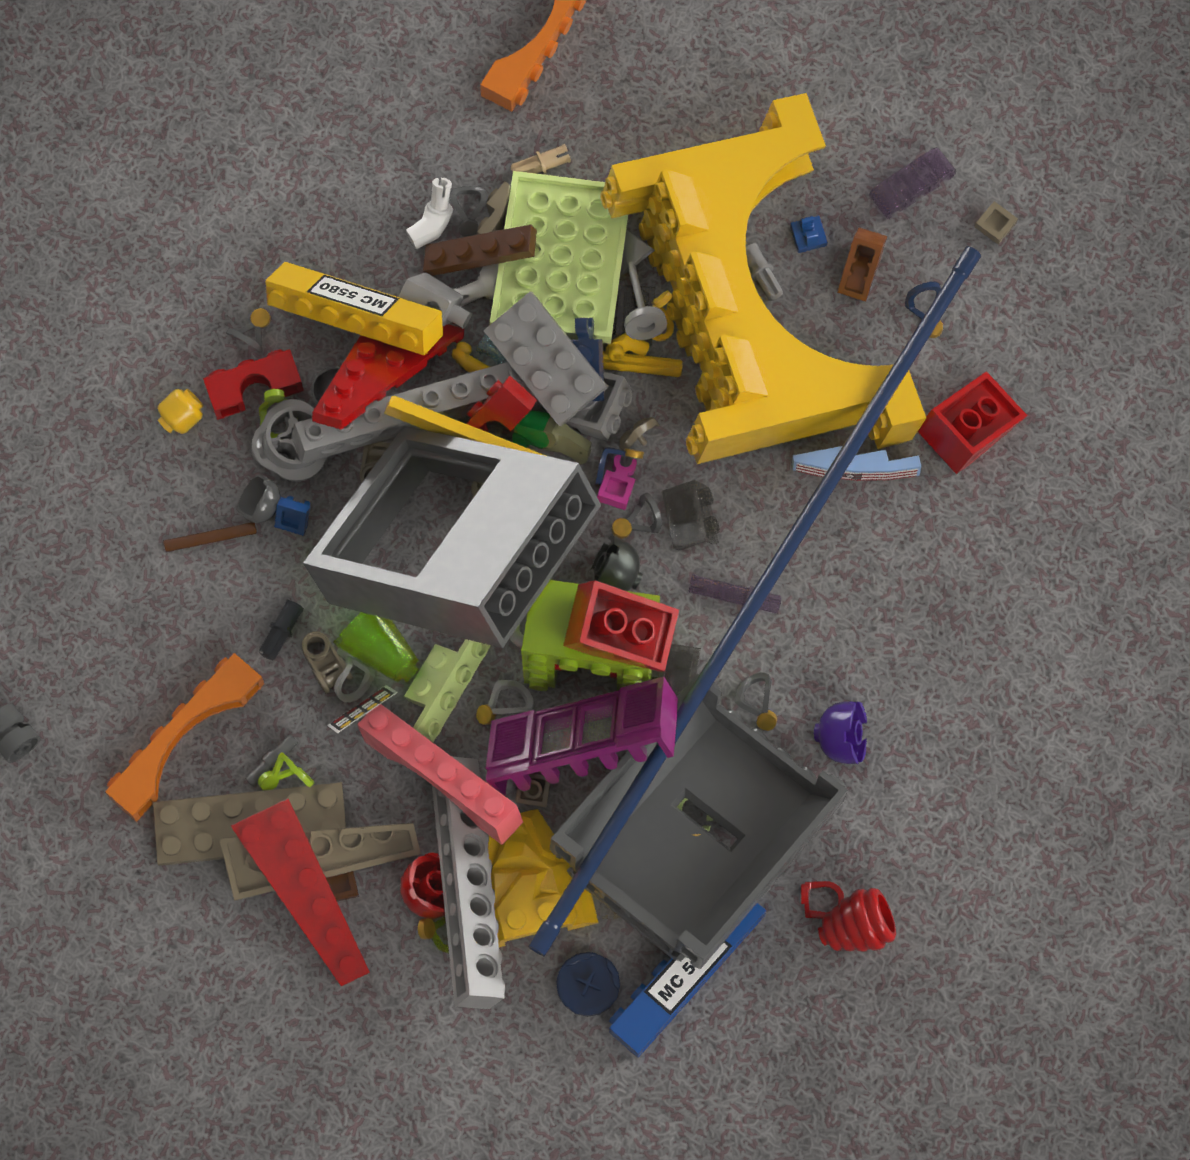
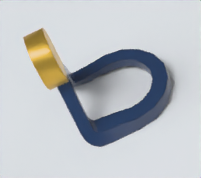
(909, 303)
(626, 452)

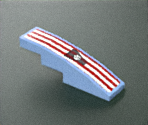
(863, 466)

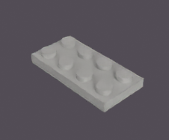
(545, 358)

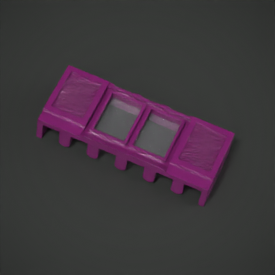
(580, 732)

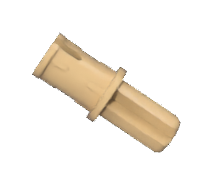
(542, 161)

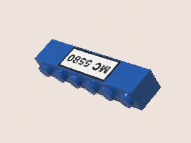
(671, 990)

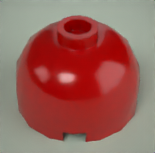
(422, 887)

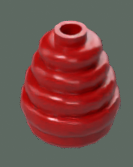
(859, 923)

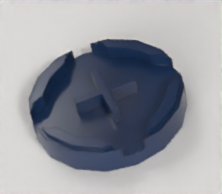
(588, 984)

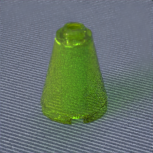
(379, 645)

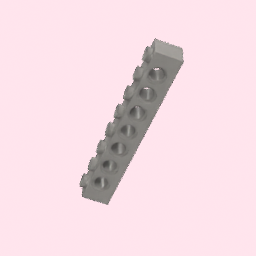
(448, 397)
(466, 859)

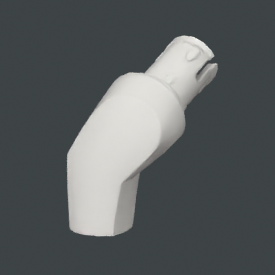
(435, 216)
(482, 287)

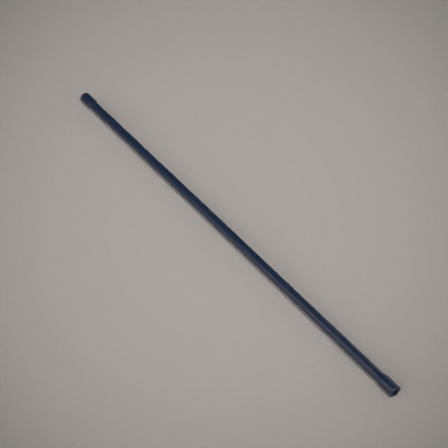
(551, 926)

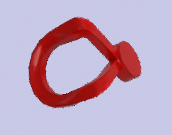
(805, 888)

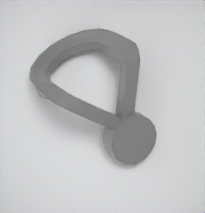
(365, 684)

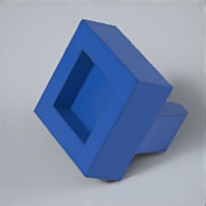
(808, 234)
(292, 515)

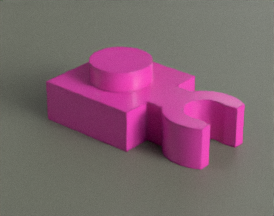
(617, 485)

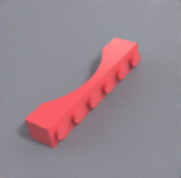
(473, 795)

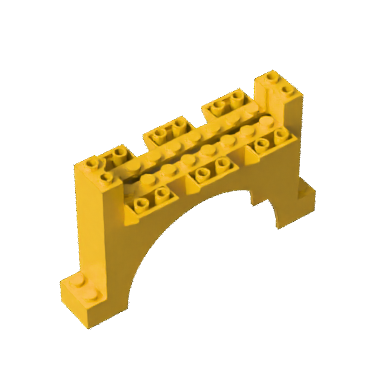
(755, 374)

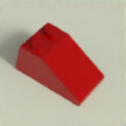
(970, 422)
(620, 626)

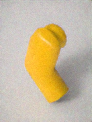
(623, 344)

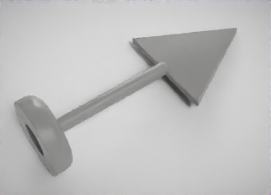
(644, 321)

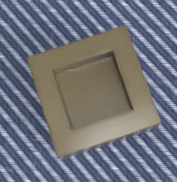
(996, 222)

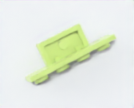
(442, 684)

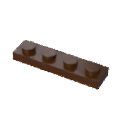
(480, 250)

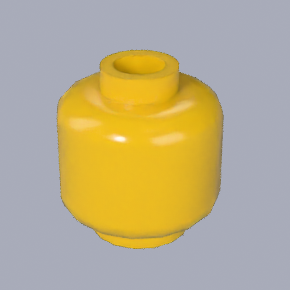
(180, 411)

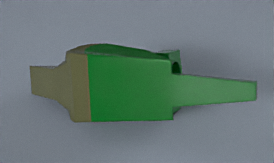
(544, 433)

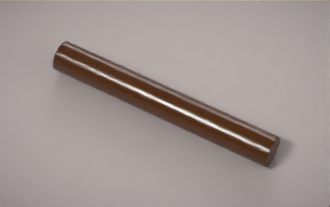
(210, 537)

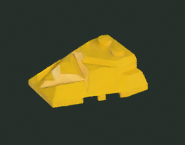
(531, 881)

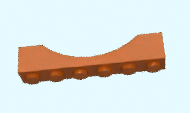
(510, 76)
(227, 689)

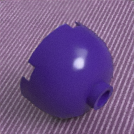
(842, 732)

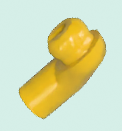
(466, 361)

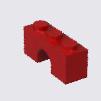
(227, 386)
(506, 404)

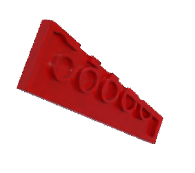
(290, 866)

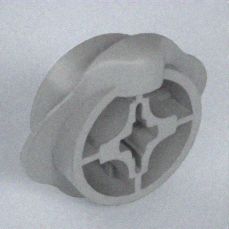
(266, 450)

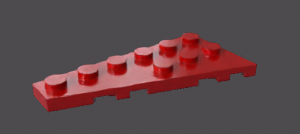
(370, 372)

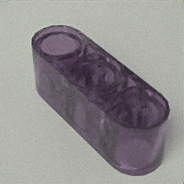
(912, 181)

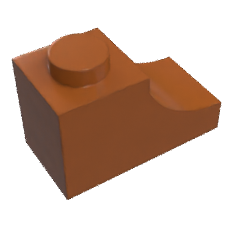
(862, 264)

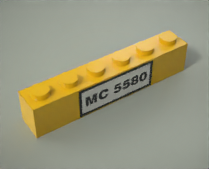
(354, 308)

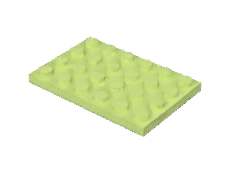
(575, 252)

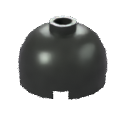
(617, 565)

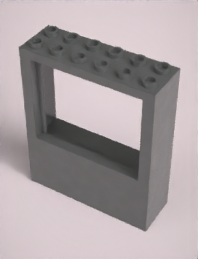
(490, 559)

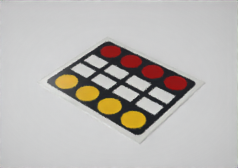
(362, 709)

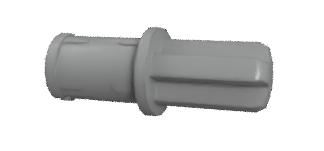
(762, 272)

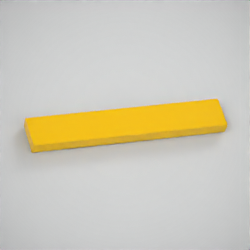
(439, 423)

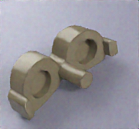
(632, 435)

